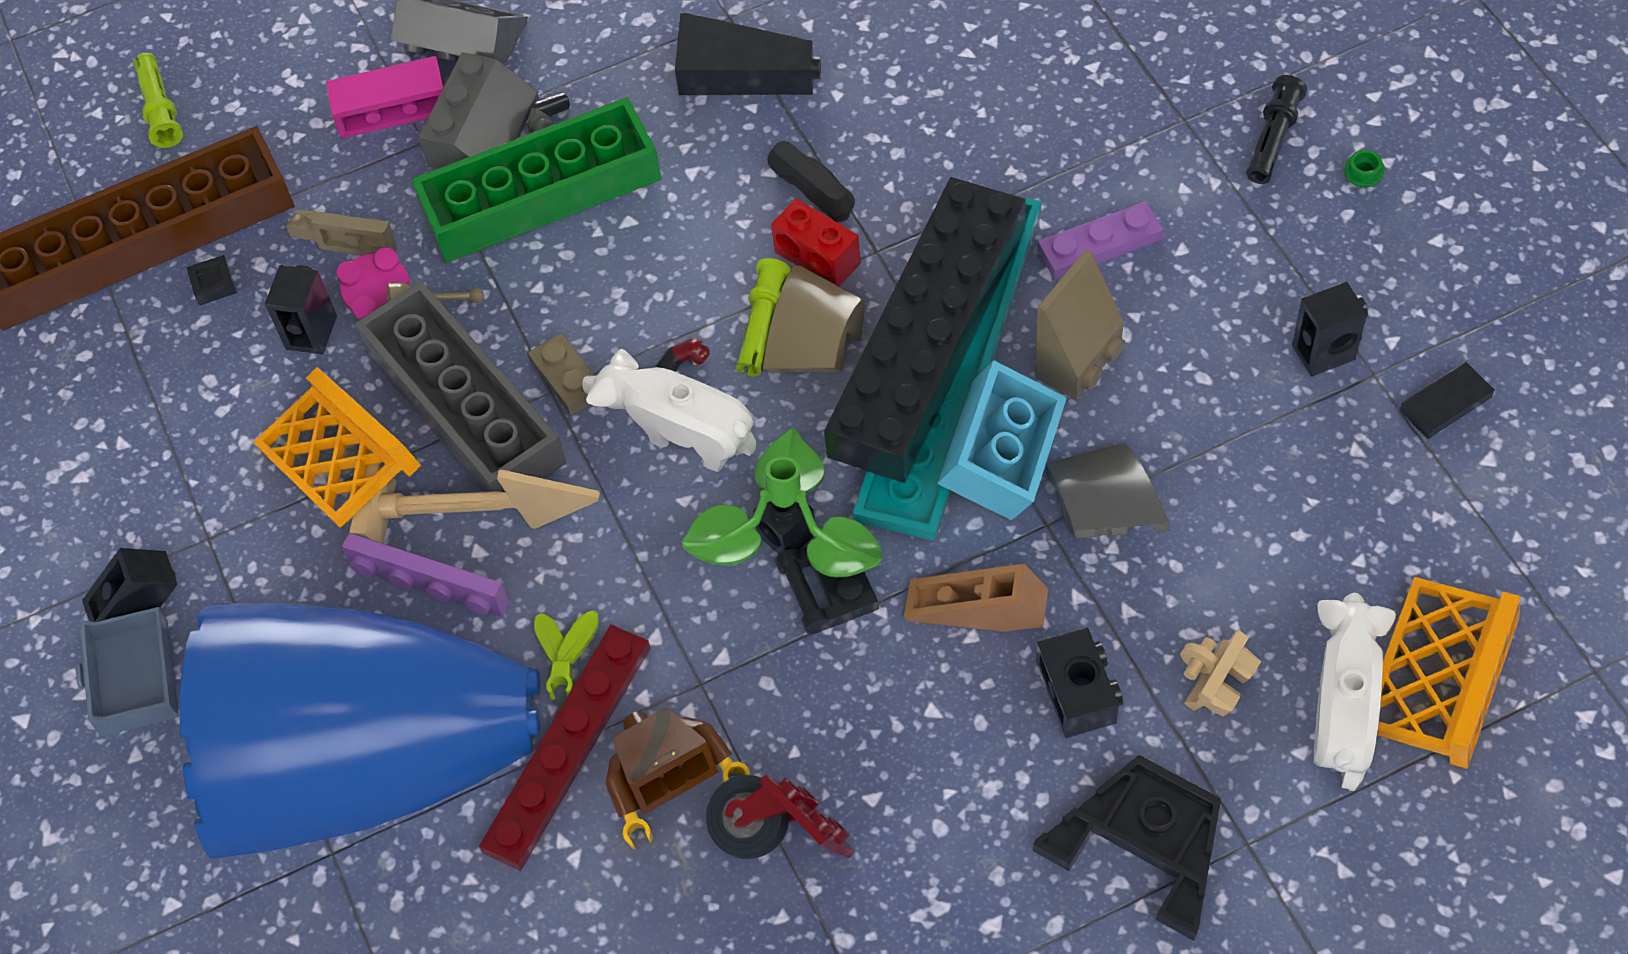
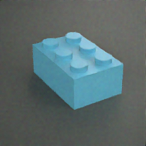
(1002, 440)

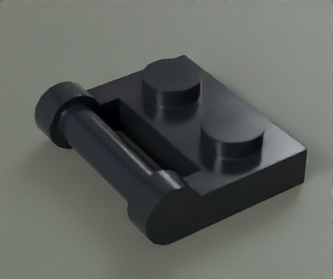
(847, 596)

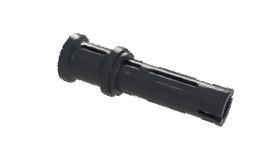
(1279, 116)

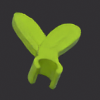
(564, 651)

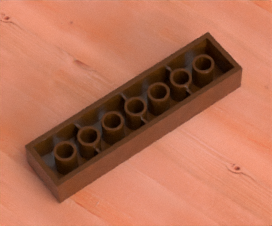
(138, 225)

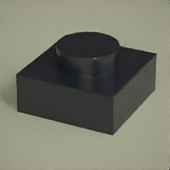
(211, 280)

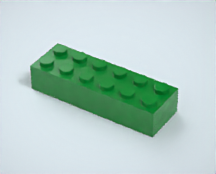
(537, 179)

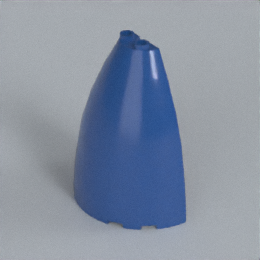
(337, 721)

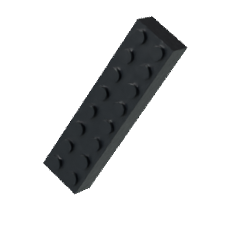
(925, 330)

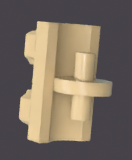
(1210, 687)

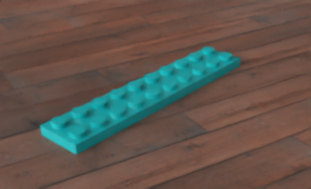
(920, 502)

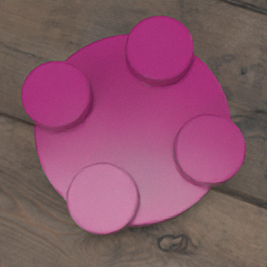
(366, 279)

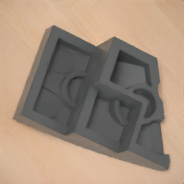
(1106, 493)

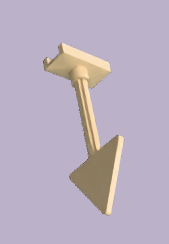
(535, 498)

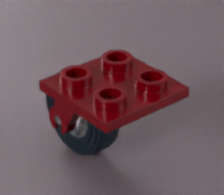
(753, 814)

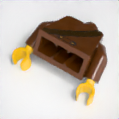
(661, 760)

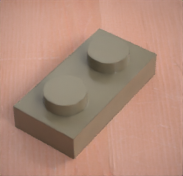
(562, 371)

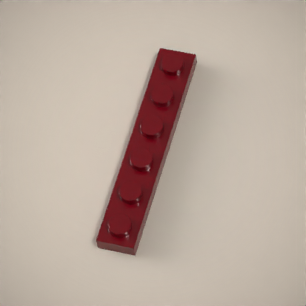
(564, 748)

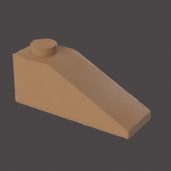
(979, 599)

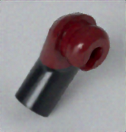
(679, 353)

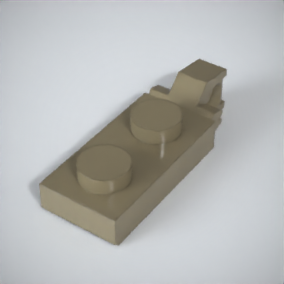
(341, 232)

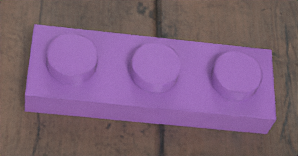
(1102, 237)

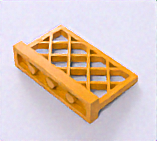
(351, 419)
(1482, 669)

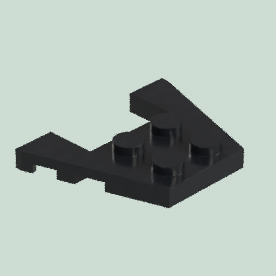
(1154, 819)

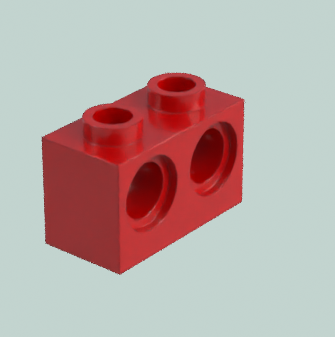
(816, 242)

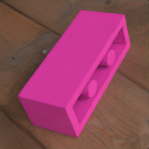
(385, 96)

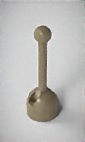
(474, 295)

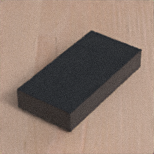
(1446, 400)

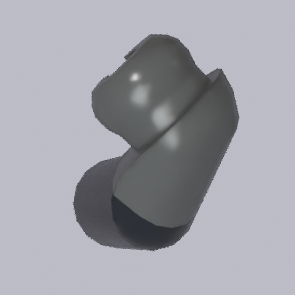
(544, 109)

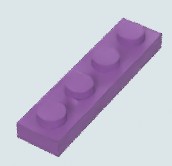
(435, 578)

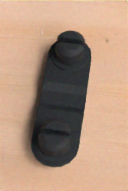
(812, 180)

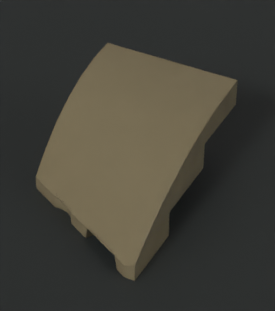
(811, 325)

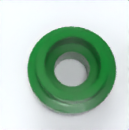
(1364, 168)

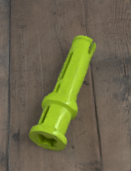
(158, 110)
(763, 300)

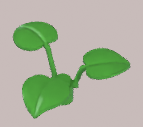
(784, 476)

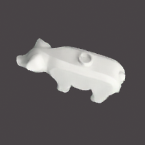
(674, 409)
(1350, 686)

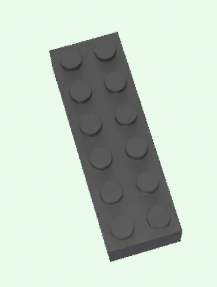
(458, 390)

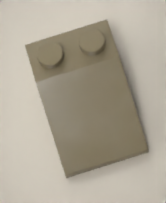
(1077, 330)

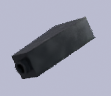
(741, 60)

